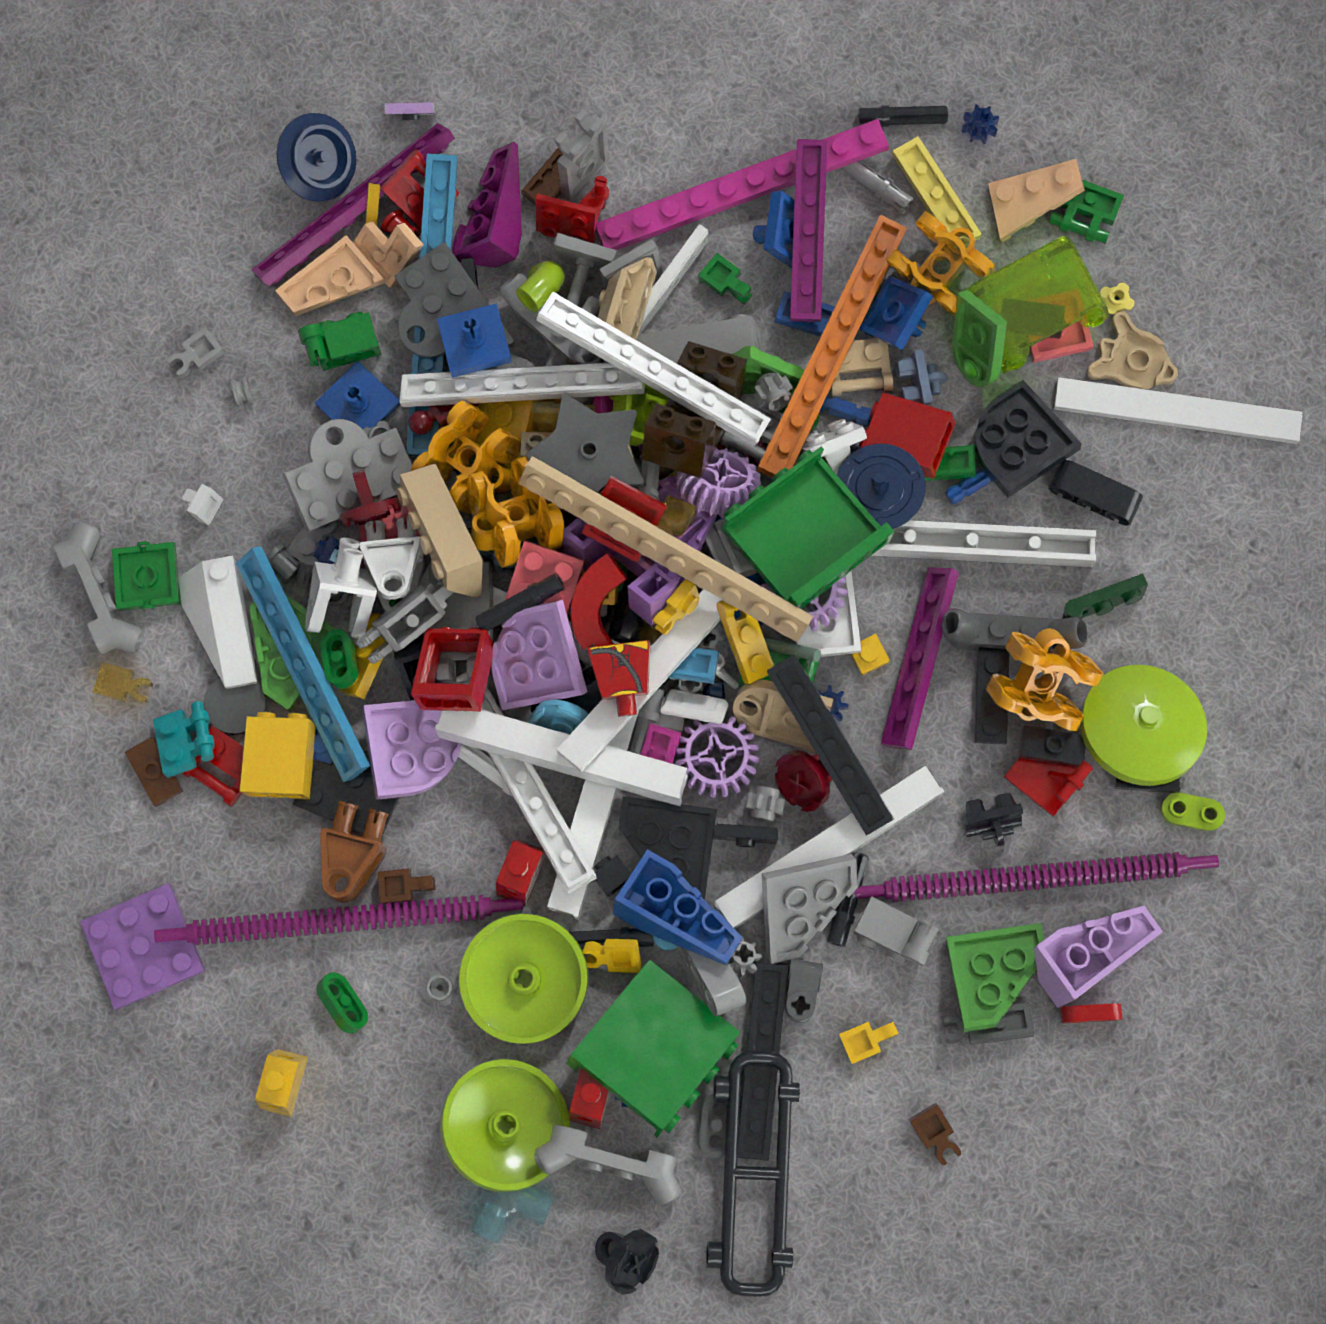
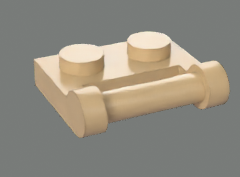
(864, 357)

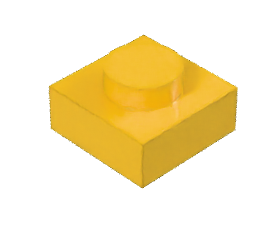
(871, 656)

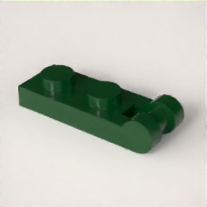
(1104, 599)

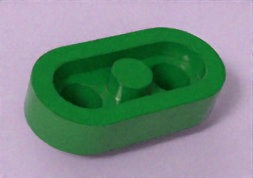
(337, 661)
(342, 1003)

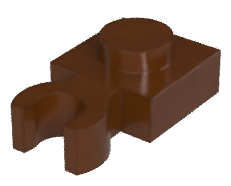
(933, 1130)

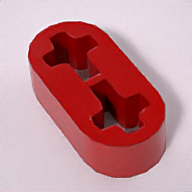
(1091, 1013)

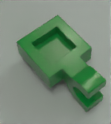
(723, 276)

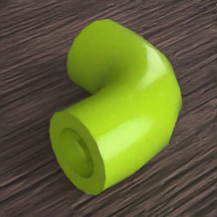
(541, 282)

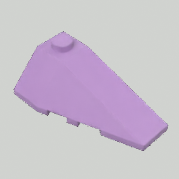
(1085, 953)

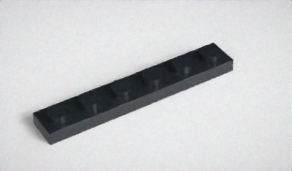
(830, 744)
(759, 1079)

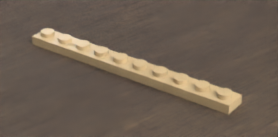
(664, 549)

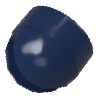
(715, 690)

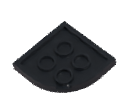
(1021, 439)

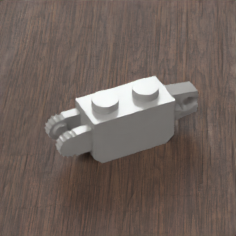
(406, 620)

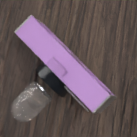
(411, 111)

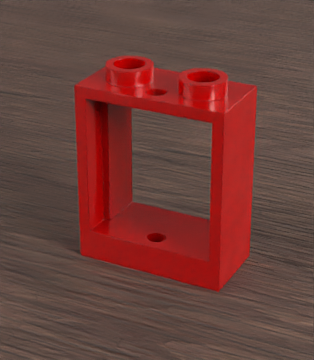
(452, 696)

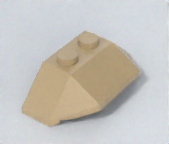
(627, 297)

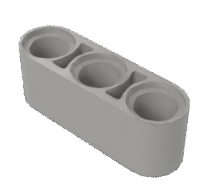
(715, 982)

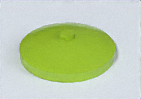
(1143, 725)
(523, 978)
(498, 1120)

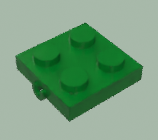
(145, 576)

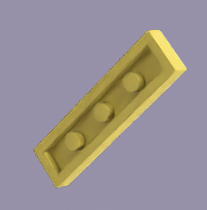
(933, 188)

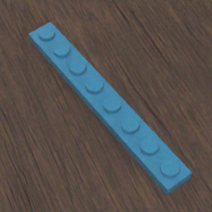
(302, 664)

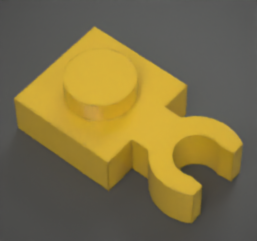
(680, 603)
(617, 954)

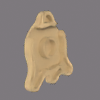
(1132, 358)

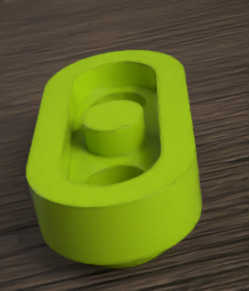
(1193, 811)

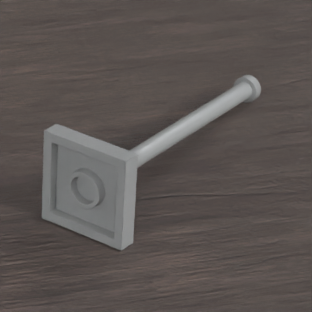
(586, 257)

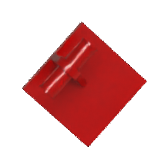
(570, 218)
(1047, 783)

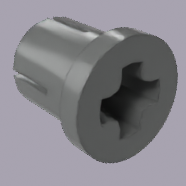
(282, 563)

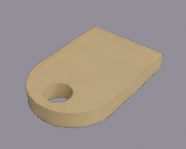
(771, 714)

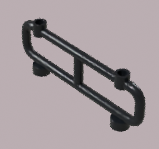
(721, 1254)

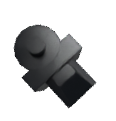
(993, 822)

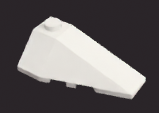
(217, 610)

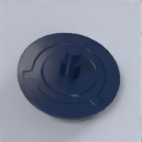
(316, 157)
(885, 482)

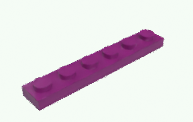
(808, 230)
(919, 658)

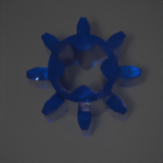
(975, 129)
(837, 699)

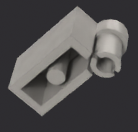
(895, 933)

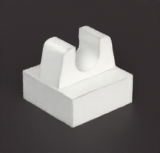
(202, 503)

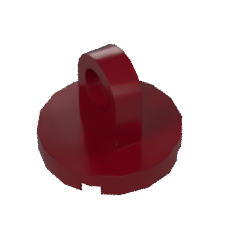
(369, 510)
(803, 780)

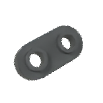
(712, 1125)

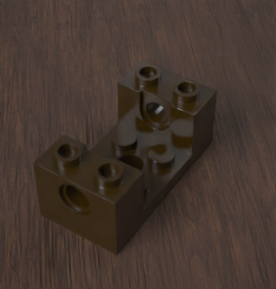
(681, 437)

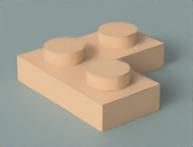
(388, 254)

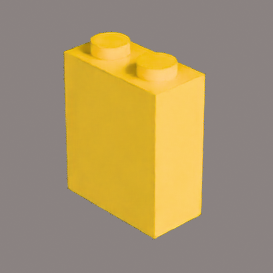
(278, 756)

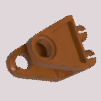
(351, 855)

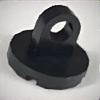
(630, 1260)

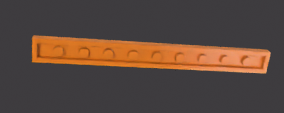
(832, 348)

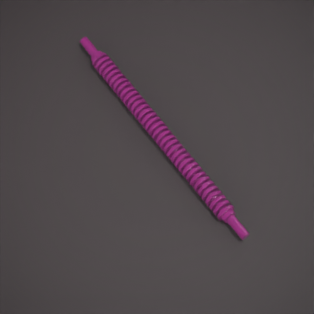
(1097, 871)
(194, 932)

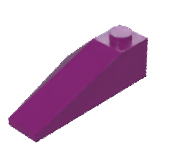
(495, 224)

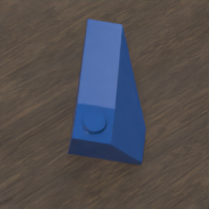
(669, 908)

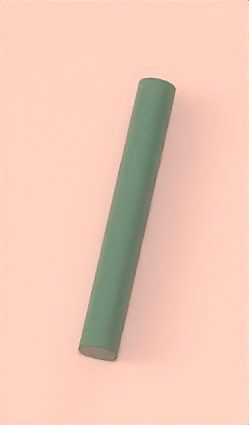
(789, 649)

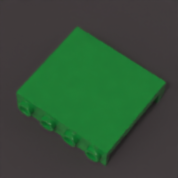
(804, 530)
(655, 1047)

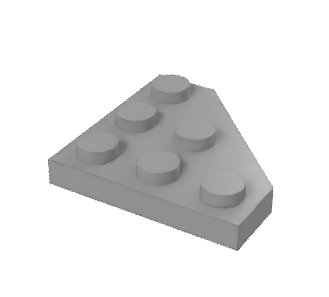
(802, 902)

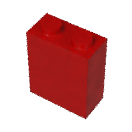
(913, 427)

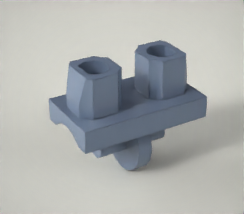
(922, 378)

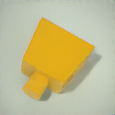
(280, 1082)

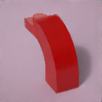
(588, 600)

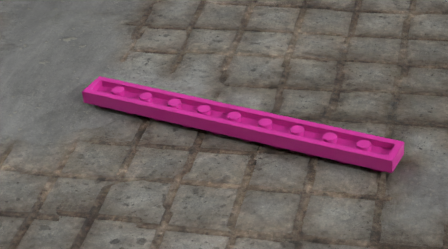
(734, 189)

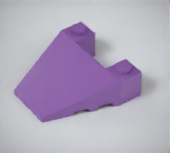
(654, 581)

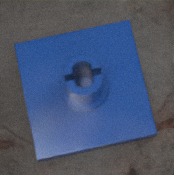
(778, 232)
(896, 313)
(474, 340)
(358, 398)

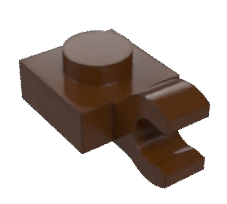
(400, 885)

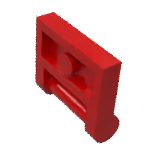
(405, 190)
(229, 759)

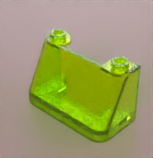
(1041, 297)

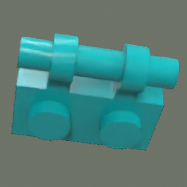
(175, 742)

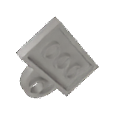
(327, 484)

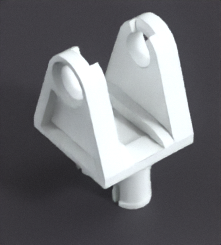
(393, 563)
(343, 577)

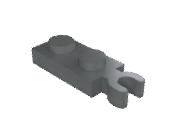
(1014, 1025)

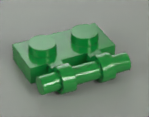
(1094, 203)

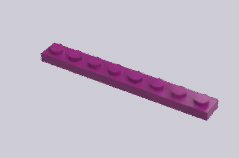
(344, 211)

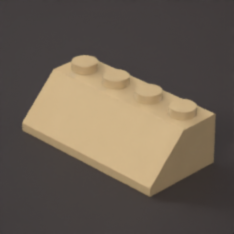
(441, 530)

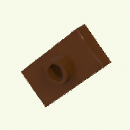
(545, 181)
(147, 765)

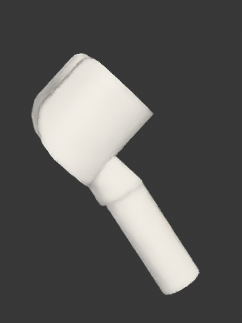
(720, 672)

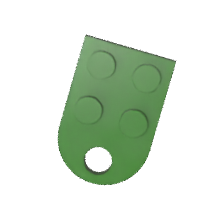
(977, 340)

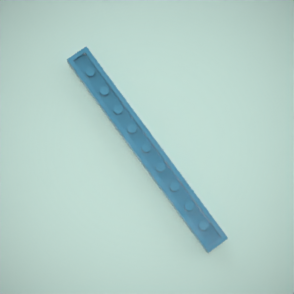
(436, 229)

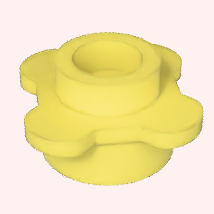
(1120, 291)

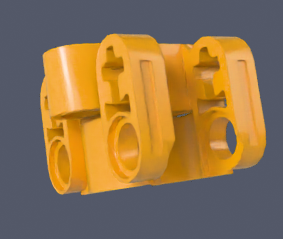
(926, 276)
(464, 426)
(532, 516)
(1046, 703)

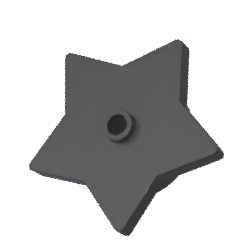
(603, 432)

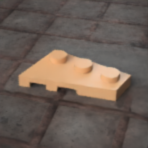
(1031, 194)
(329, 278)

